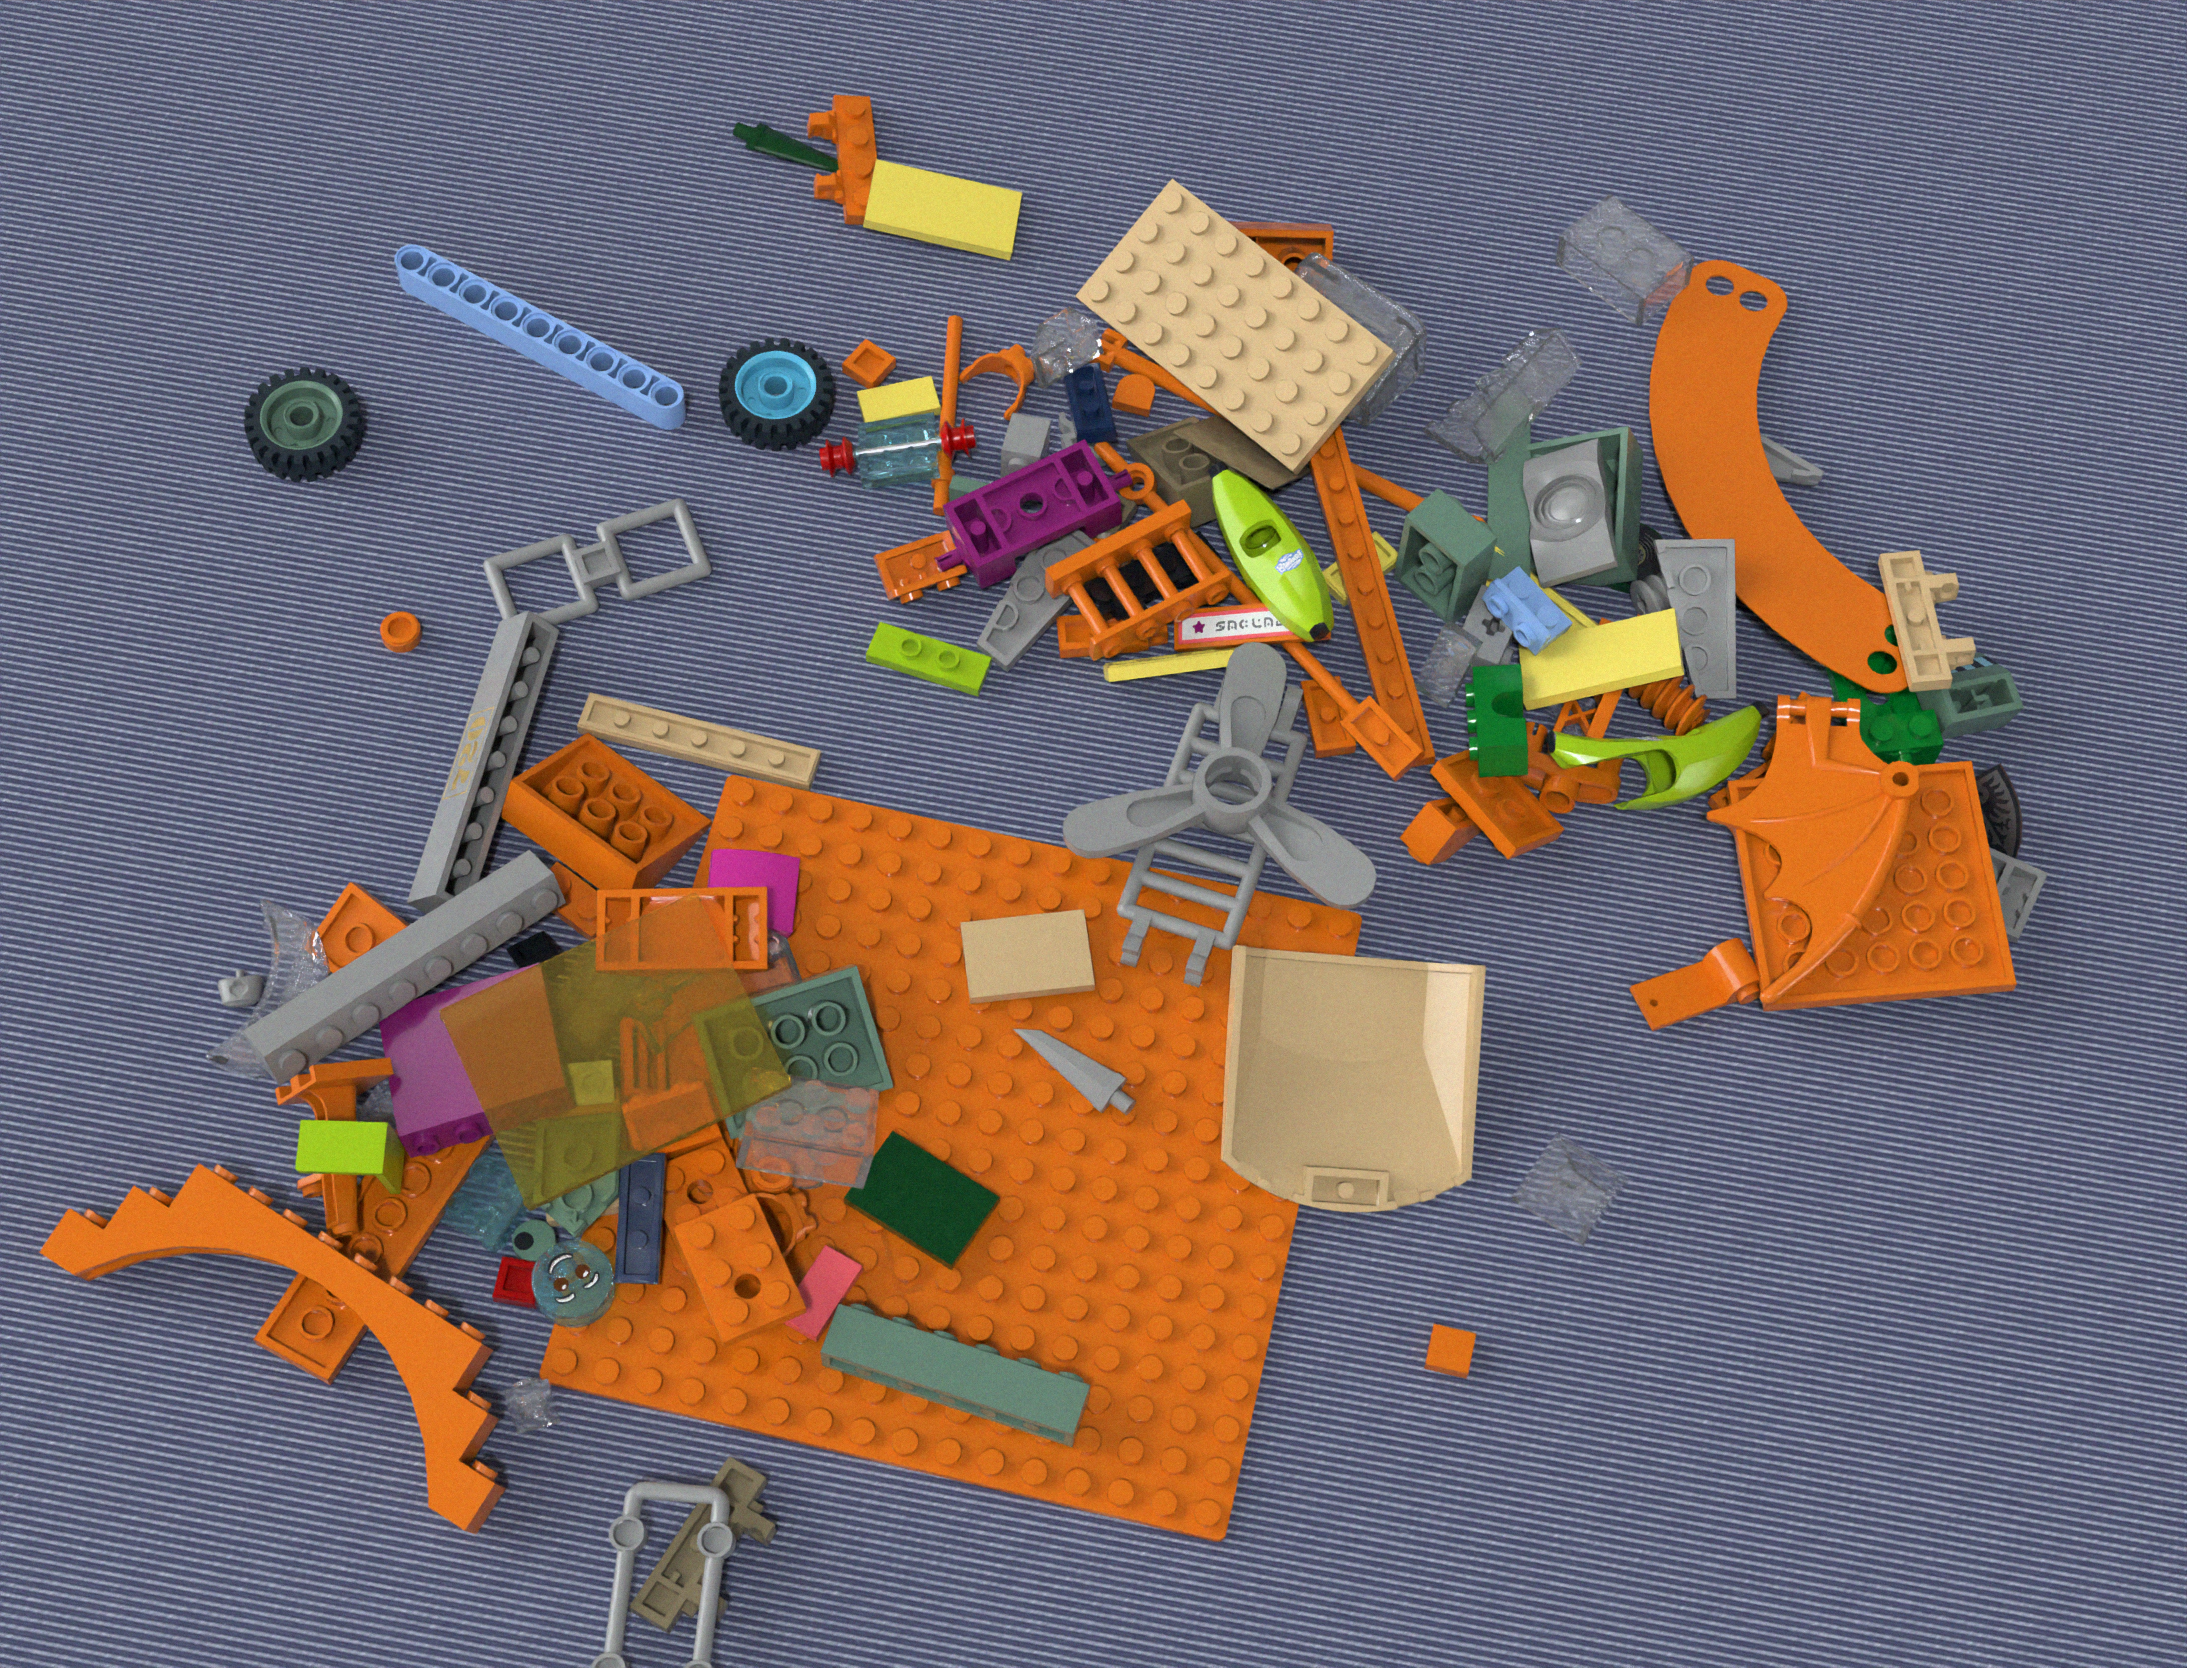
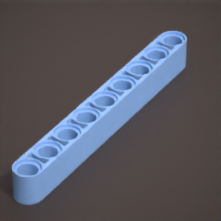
(456, 294)

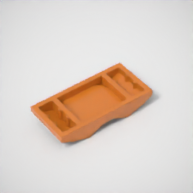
(735, 913)

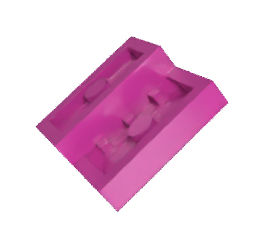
(760, 869)

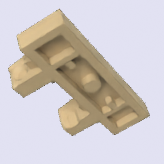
(1911, 602)

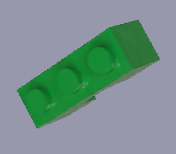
(1497, 721)

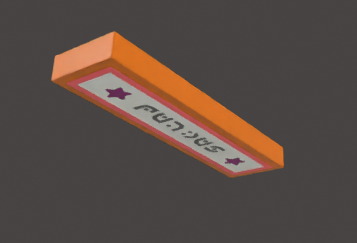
(1230, 628)

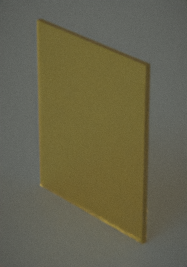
(614, 1050)

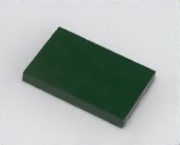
(923, 1200)

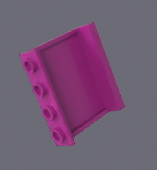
(429, 1083)

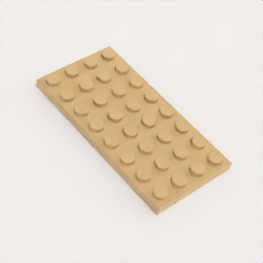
(1235, 326)

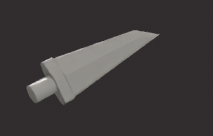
(1090, 1078)

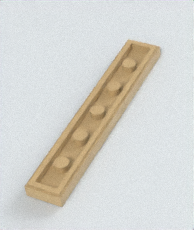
(699, 741)

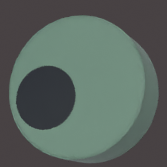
(532, 1239)

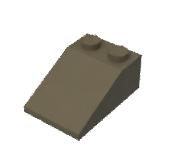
(1179, 469)

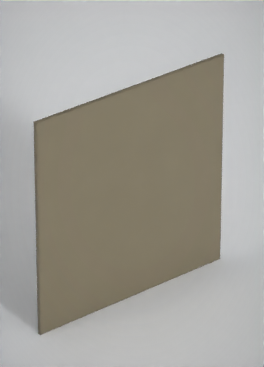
(1238, 451)

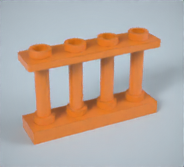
(1137, 543)

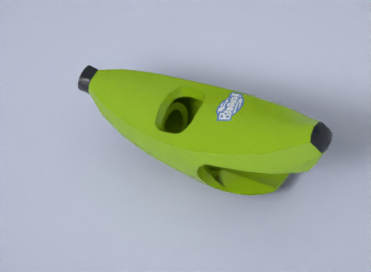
(1271, 555)
(1673, 765)

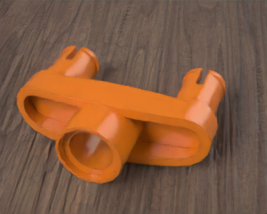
(1564, 787)

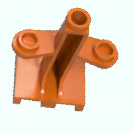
(333, 1094)

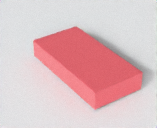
(823, 1289)

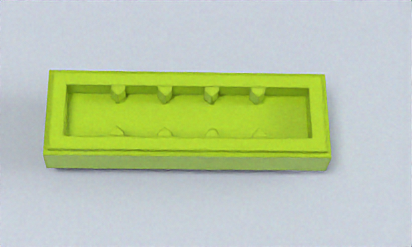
(928, 659)

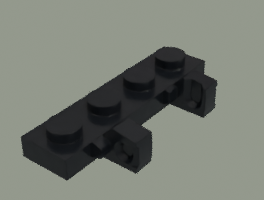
(1141, 583)

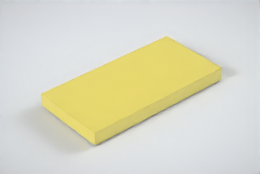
(942, 209)
(1603, 659)

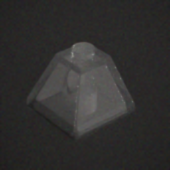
(1570, 1188)

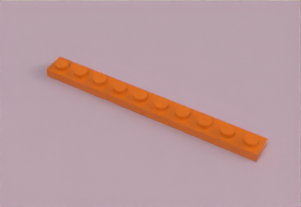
(1367, 591)

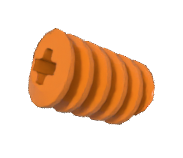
(1672, 703)

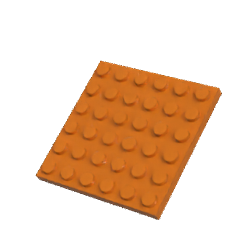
(1929, 929)

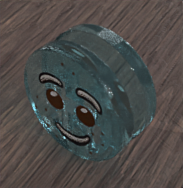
(573, 1283)

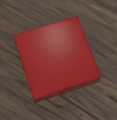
(514, 1283)

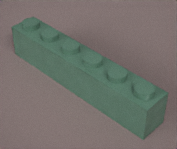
(955, 1373)

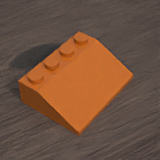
(603, 816)

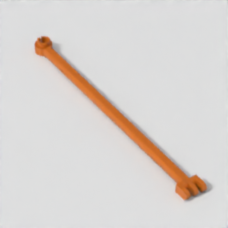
(1115, 353)

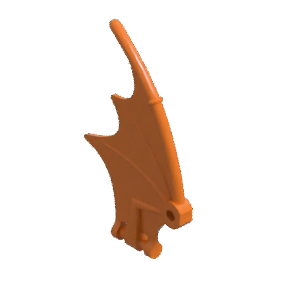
(1830, 818)

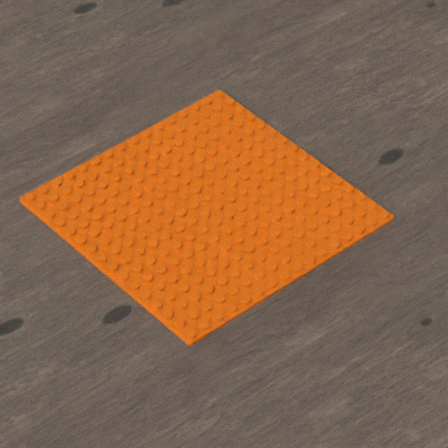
(1113, 1231)

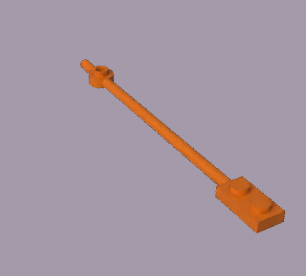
(1365, 720)

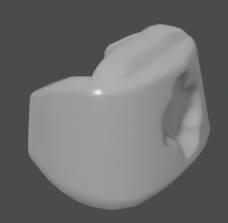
(240, 990)

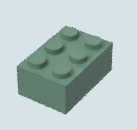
(1444, 555)

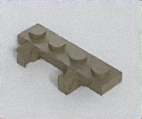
(678, 1577)

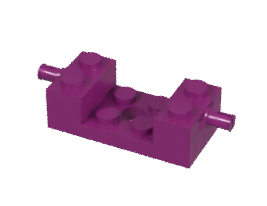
(995, 530)

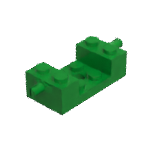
(1900, 726)

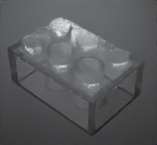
(1624, 260)
(812, 1132)

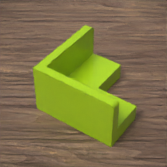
(351, 1150)

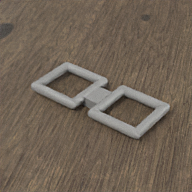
(601, 563)

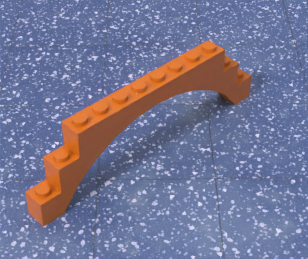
(428, 1351)

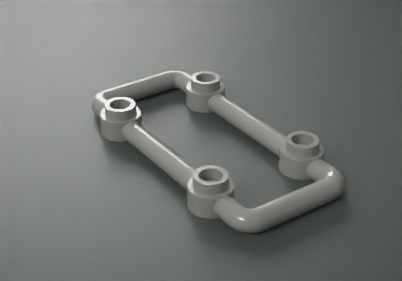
(631, 1535)

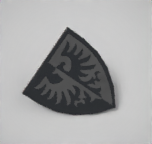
(2000, 810)

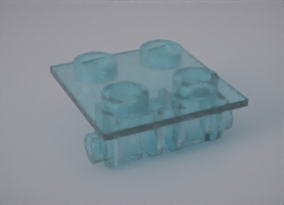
(486, 1203)

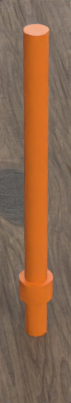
(948, 409)

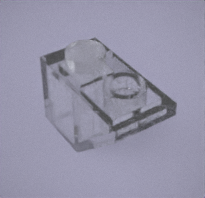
(1063, 346)

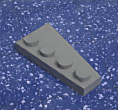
(1702, 591)
(1027, 605)

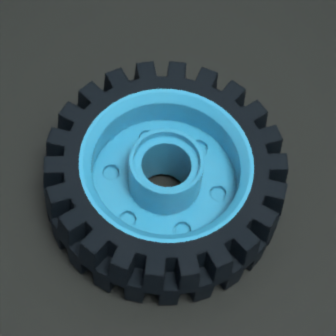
(780, 419)

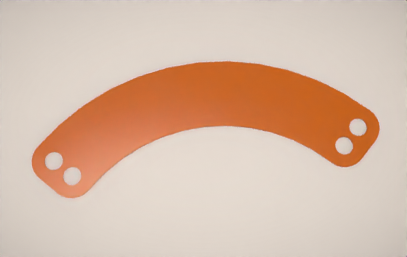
(1724, 487)

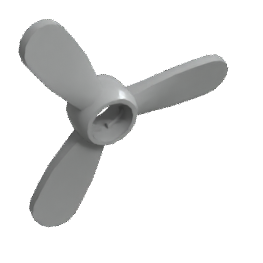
(1297, 842)

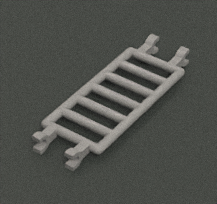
(1248, 872)

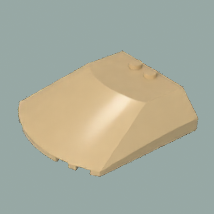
(1351, 1077)

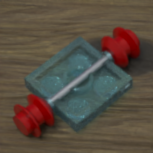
(898, 450)

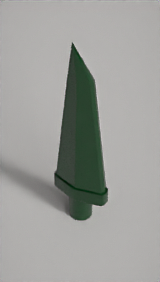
(772, 142)

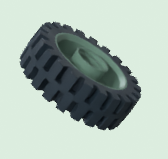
(279, 410)

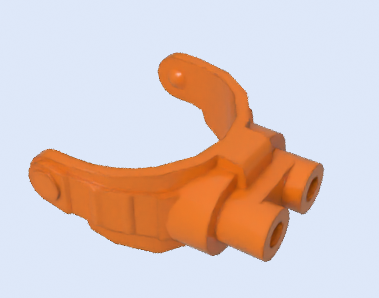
(1010, 363)
(790, 1216)

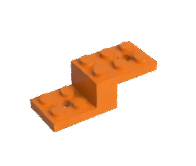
(727, 1245)

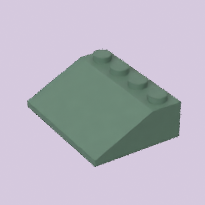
(1624, 482)
(822, 1032)

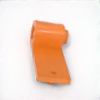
(1718, 980)

